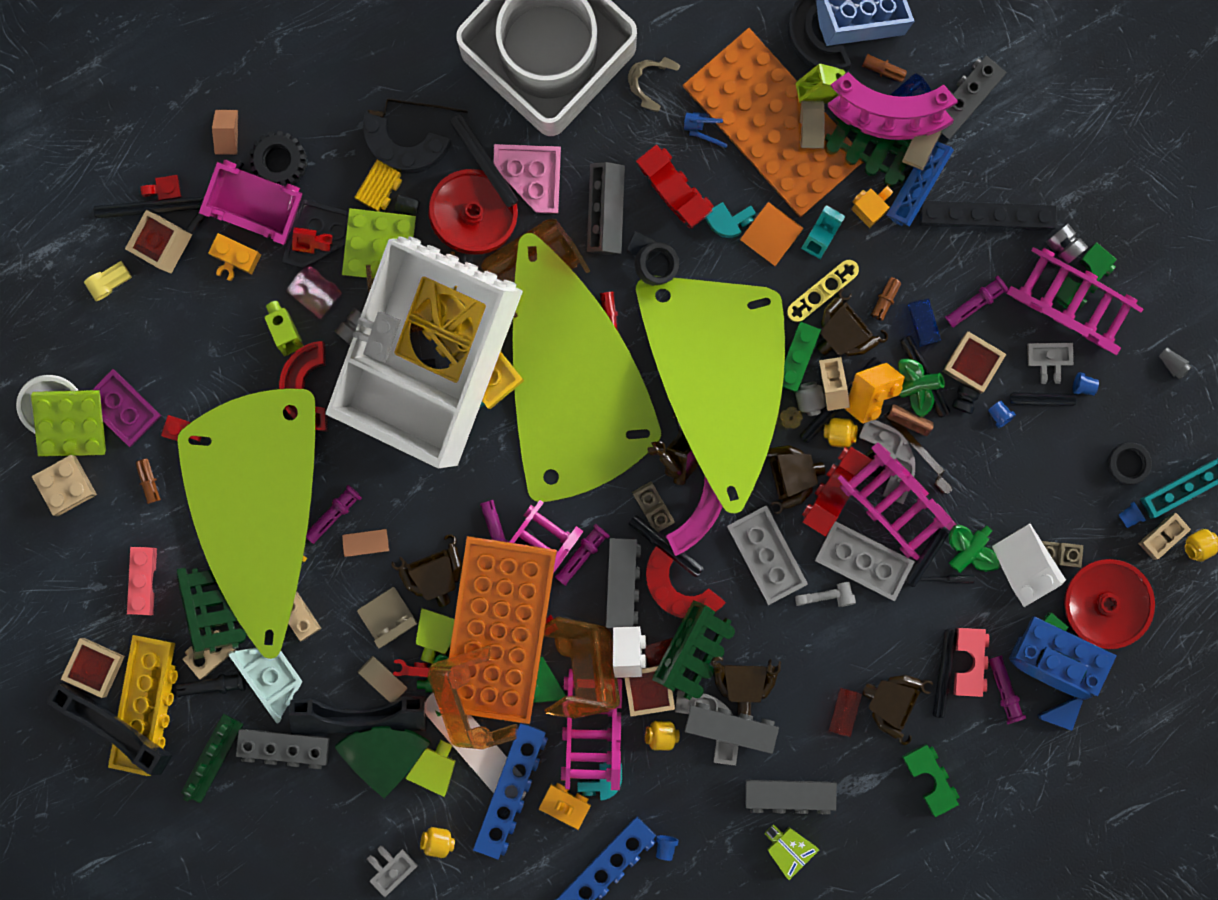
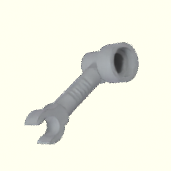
(842, 593)

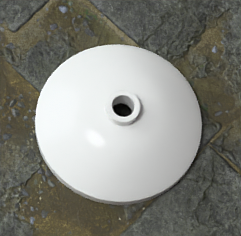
(38, 384)

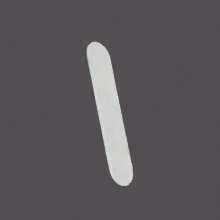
(486, 762)

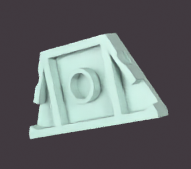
(270, 679)

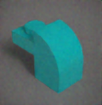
(727, 226)
(823, 232)
(589, 788)

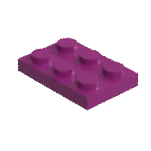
(125, 408)

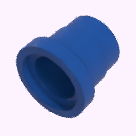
(1085, 384)
(1001, 414)
(1132, 515)
(666, 847)

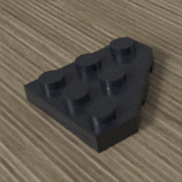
(323, 220)

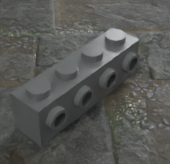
(972, 92)
(605, 208)
(621, 583)
(732, 729)
(283, 747)
(790, 795)

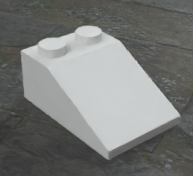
(1028, 565)

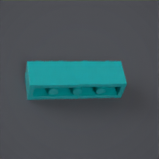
(1181, 489)

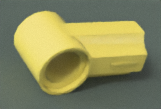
(103, 283)

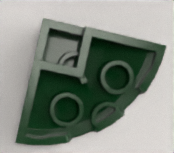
(382, 755)

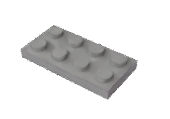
(767, 555)
(864, 561)

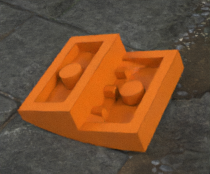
(771, 234)

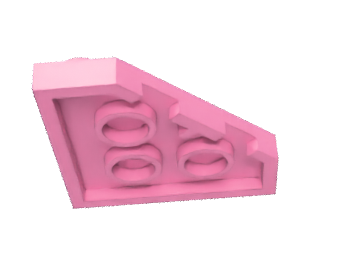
(532, 174)

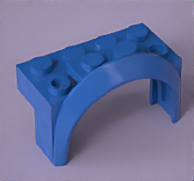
(1063, 659)

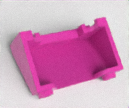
(251, 202)

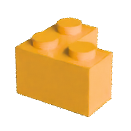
(871, 389)

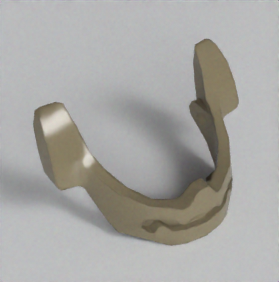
(636, 71)

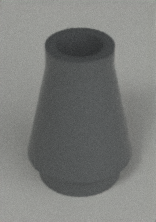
(1175, 363)

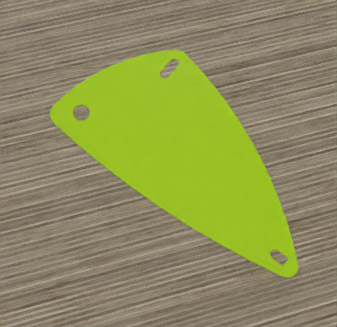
(720, 374)
(577, 382)
(253, 503)

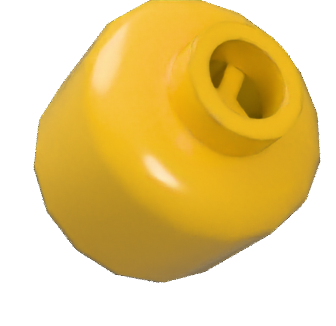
(841, 432)
(1201, 545)
(661, 735)
(437, 842)

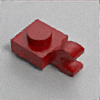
(165, 188)
(306, 240)
(174, 426)
(419, 669)

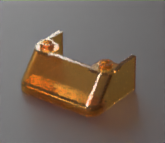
(552, 234)
(592, 668)
(445, 679)

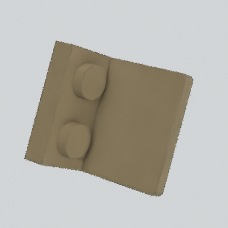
(387, 617)

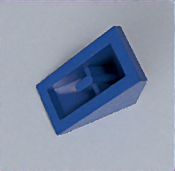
(1063, 714)

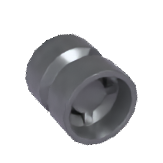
(1071, 251)
(346, 329)

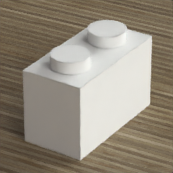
(628, 652)

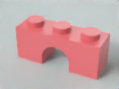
(140, 581)
(972, 682)

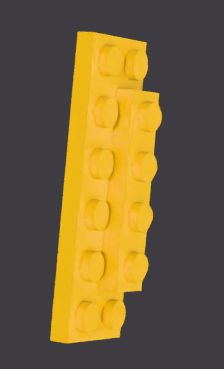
(504, 376)
(146, 695)

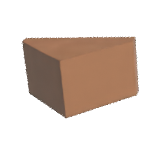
(225, 132)

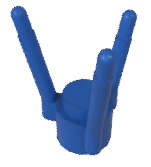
(695, 122)

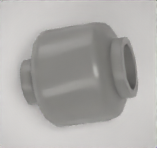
(810, 398)

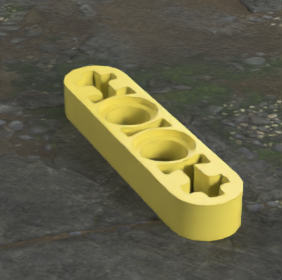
(821, 289)

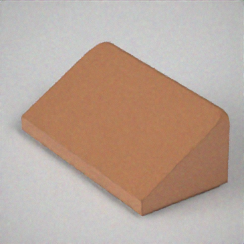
(910, 420)
(365, 543)

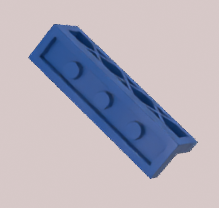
(918, 186)

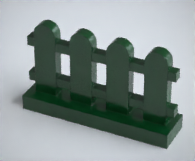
(874, 162)
(207, 620)
(682, 647)
(211, 759)

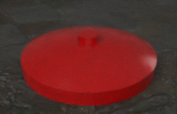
(470, 213)
(1109, 603)

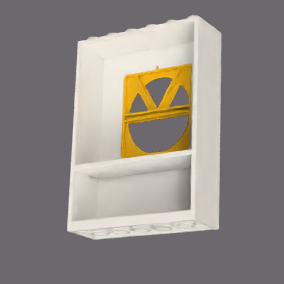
(403, 399)

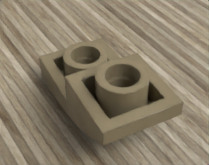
(813, 124)
(921, 150)
(653, 507)
(1065, 554)
(382, 679)

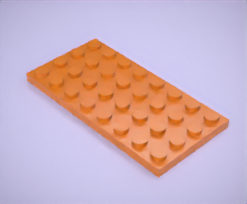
(763, 121)
(502, 607)

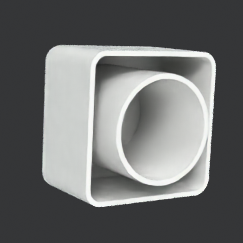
(547, 53)

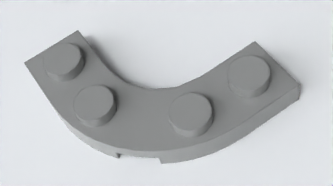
(897, 446)
(724, 752)

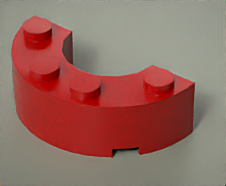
(672, 187)
(295, 375)
(830, 496)
(664, 593)

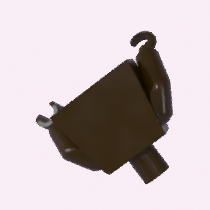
(845, 330)
(678, 459)
(793, 475)
(433, 575)
(745, 683)
(894, 702)

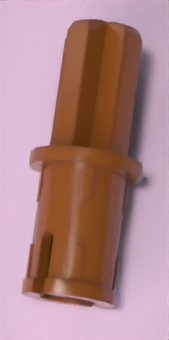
(884, 68)
(886, 299)
(147, 481)

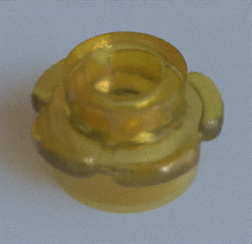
(797, 417)

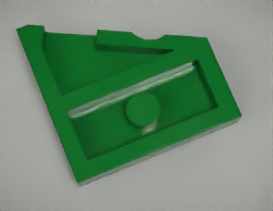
(546, 685)

